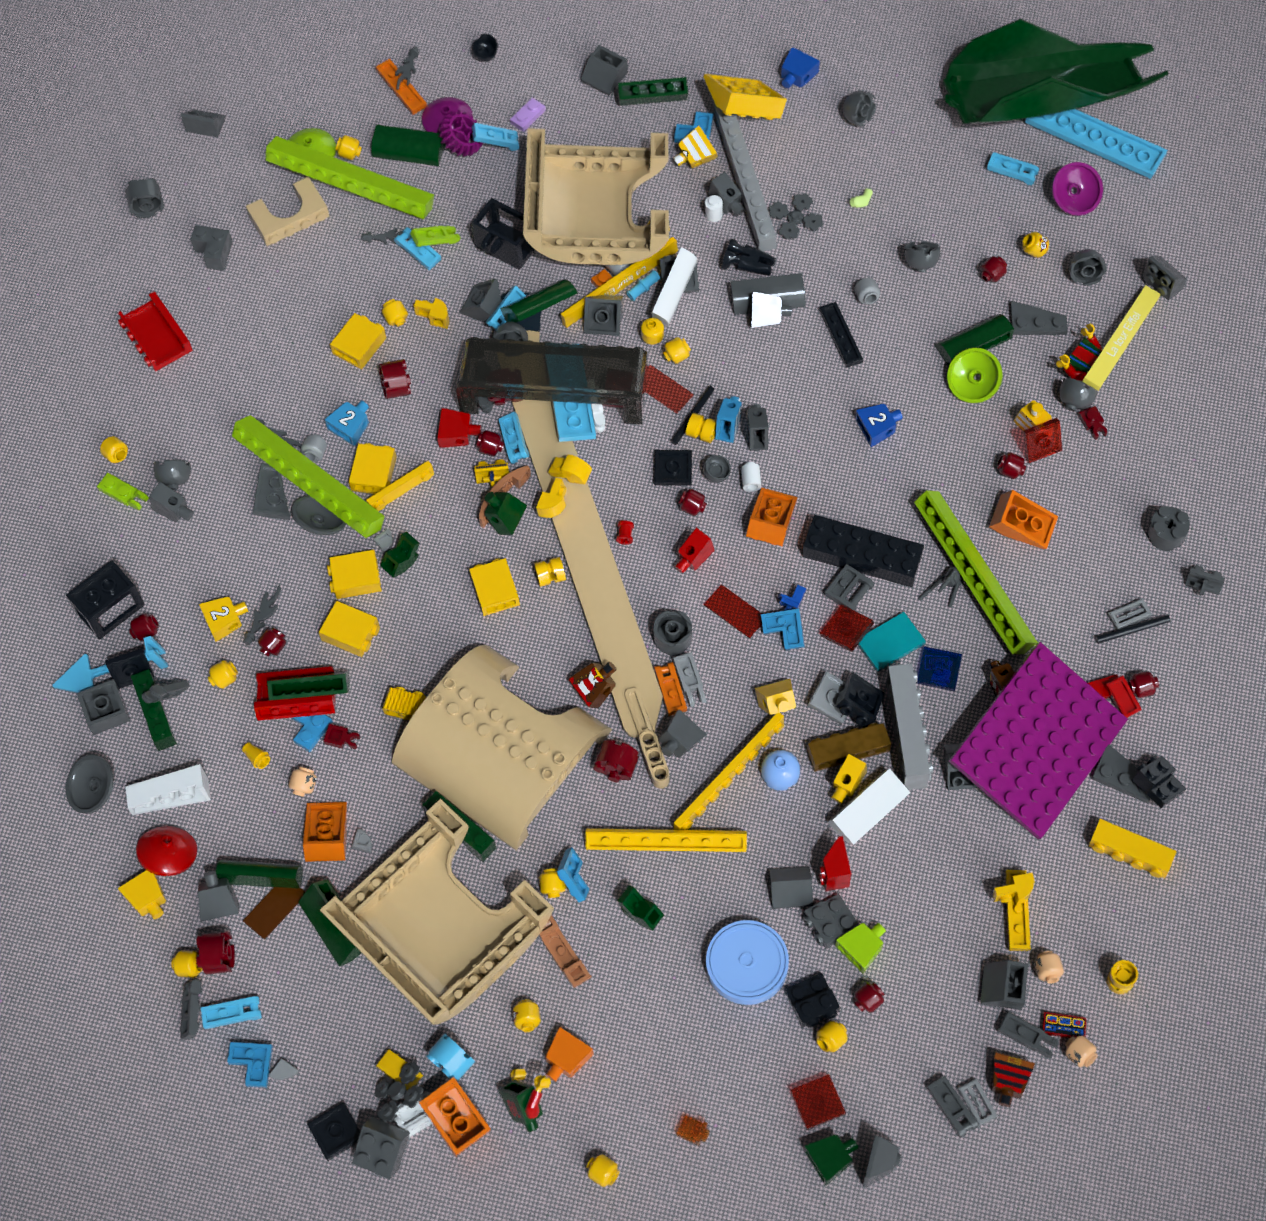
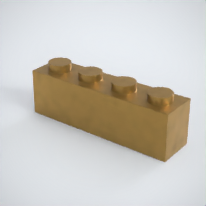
(857, 742)

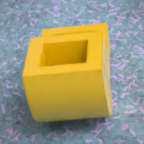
(435, 311)
(572, 468)
(552, 503)
(1020, 889)

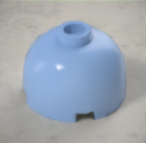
(780, 770)

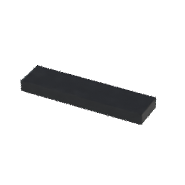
(841, 334)

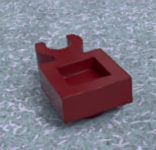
(1093, 420)
(338, 736)

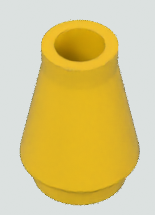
(257, 756)

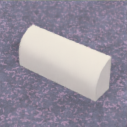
(674, 286)
(868, 807)

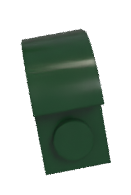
(402, 557)
(640, 909)

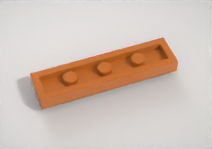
(406, 94)

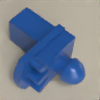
(794, 601)

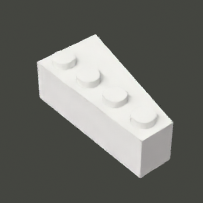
(168, 791)

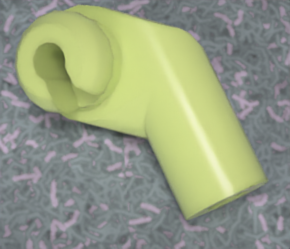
(863, 200)

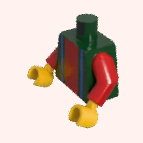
(1083, 357)
(523, 1099)

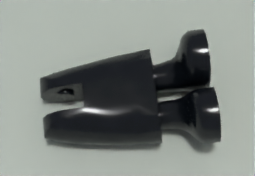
(751, 259)

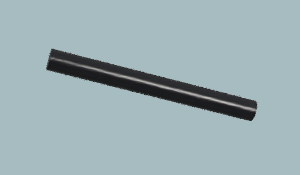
(701, 402)
(1132, 629)

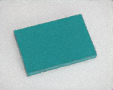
(891, 641)

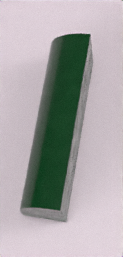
(407, 145)
(538, 301)
(983, 335)
(308, 685)
(260, 874)
(311, 902)

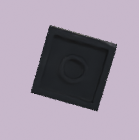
(673, 468)
(126, 665)
(335, 1131)

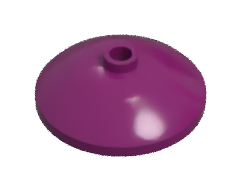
(435, 112)
(1087, 188)

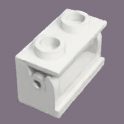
(412, 1119)

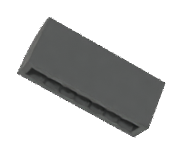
(787, 287)

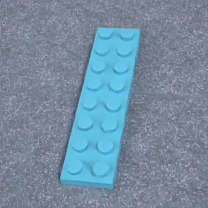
(1102, 140)

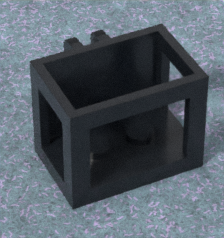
(500, 239)
(100, 594)

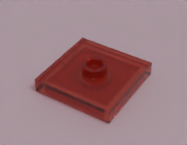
(1042, 440)
(846, 628)
(818, 1102)

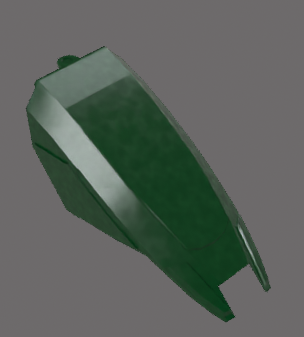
(1036, 73)

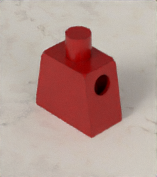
(456, 428)
(694, 551)

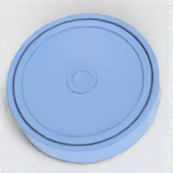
(747, 962)

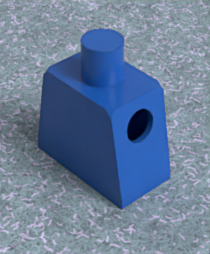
(798, 68)

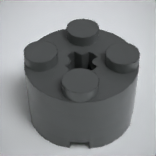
(144, 197)
(1168, 528)
(672, 632)

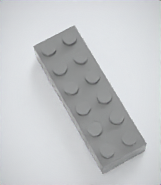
(908, 726)

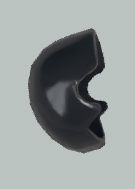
(485, 47)

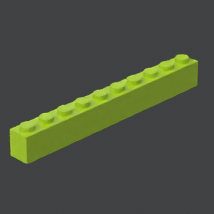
(349, 177)
(308, 476)
(975, 572)

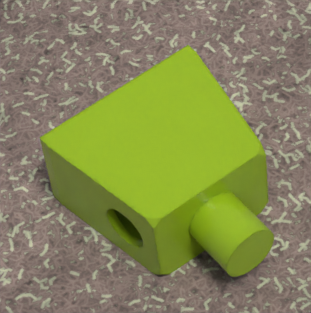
(861, 945)

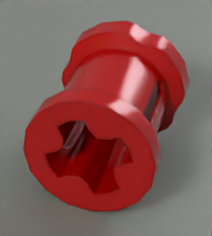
(625, 532)

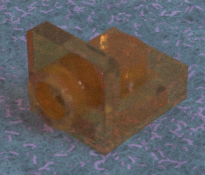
(693, 1131)

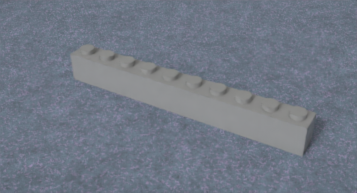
(746, 180)

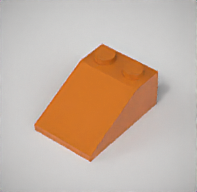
(771, 516)
(1023, 520)
(325, 832)
(454, 1117)

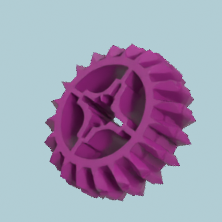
(458, 138)

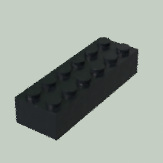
(863, 550)

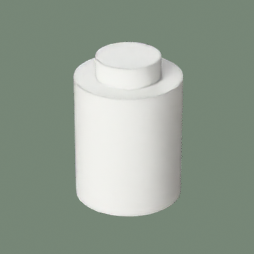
(713, 208)
(751, 477)

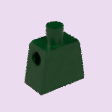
(504, 512)
(830, 1156)

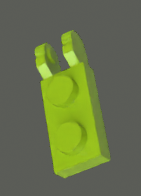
(435, 235)
(121, 491)

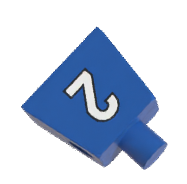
(877, 422)

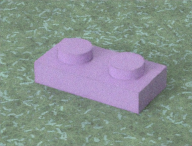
(527, 114)

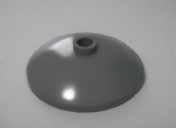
(315, 517)
(89, 784)

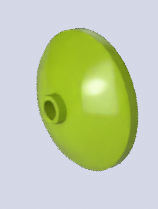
(315, 139)
(963, 371)

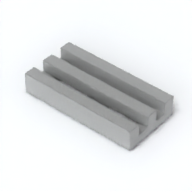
(1115, 621)
(986, 1119)

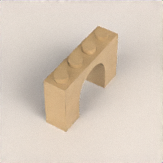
(274, 228)

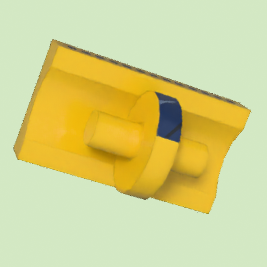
(491, 473)

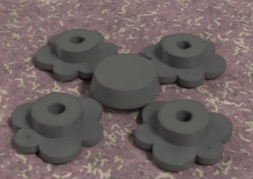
(796, 217)
(397, 1090)

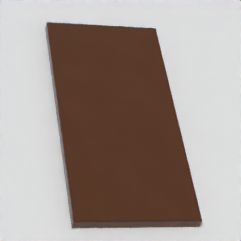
(273, 910)

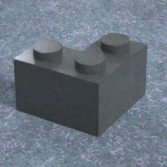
(214, 244)

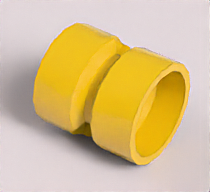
(700, 427)
(549, 571)
(1123, 972)

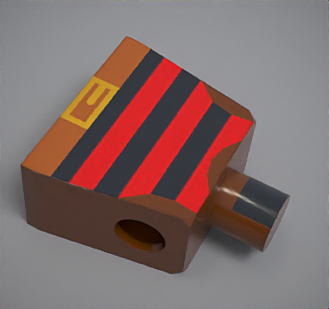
(1009, 1077)

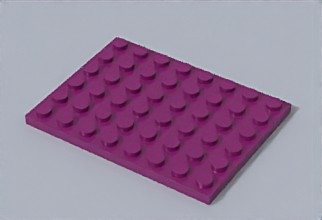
(1038, 740)

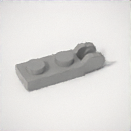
(689, 677)

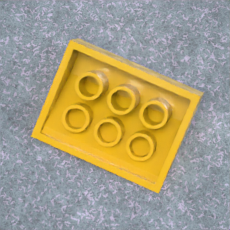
(745, 97)

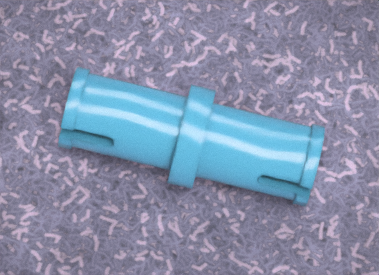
(643, 285)

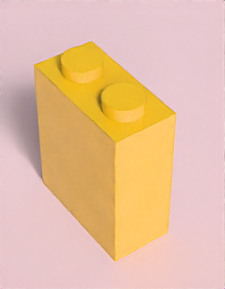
(358, 340)
(372, 468)
(354, 574)
(494, 586)
(349, 629)

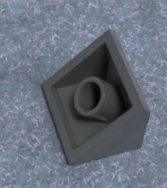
(203, 122)
(791, 887)

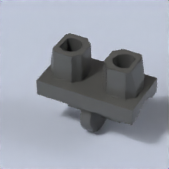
(1205, 581)

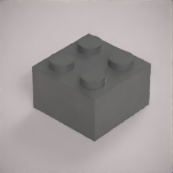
(103, 707)
(380, 1148)

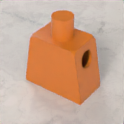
(566, 1055)

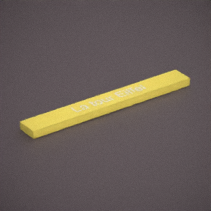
(1121, 338)

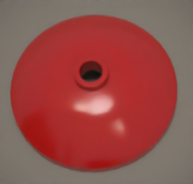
(164, 857)

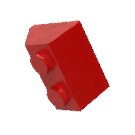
(835, 870)

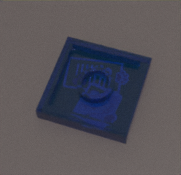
(939, 668)

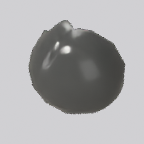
(716, 468)

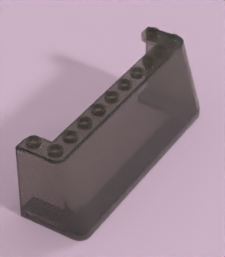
(553, 374)

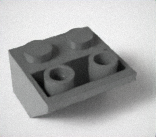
(605, 70)
(1163, 277)
(954, 777)
(1004, 984)

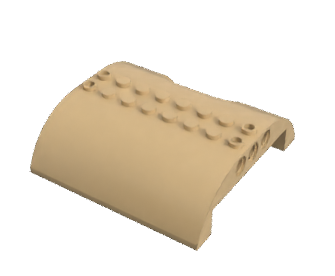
(583, 201)
(491, 748)
(430, 928)

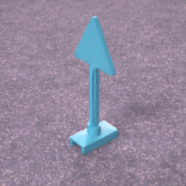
(80, 675)

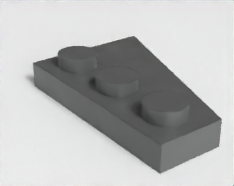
(1036, 321)
(270, 494)
(1118, 773)

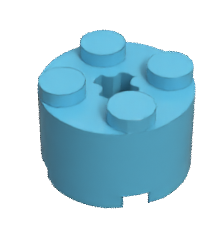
(451, 1057)

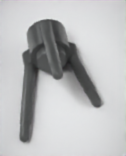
(950, 579)

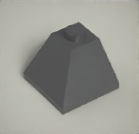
(482, 300)
(603, 314)
(882, 1160)

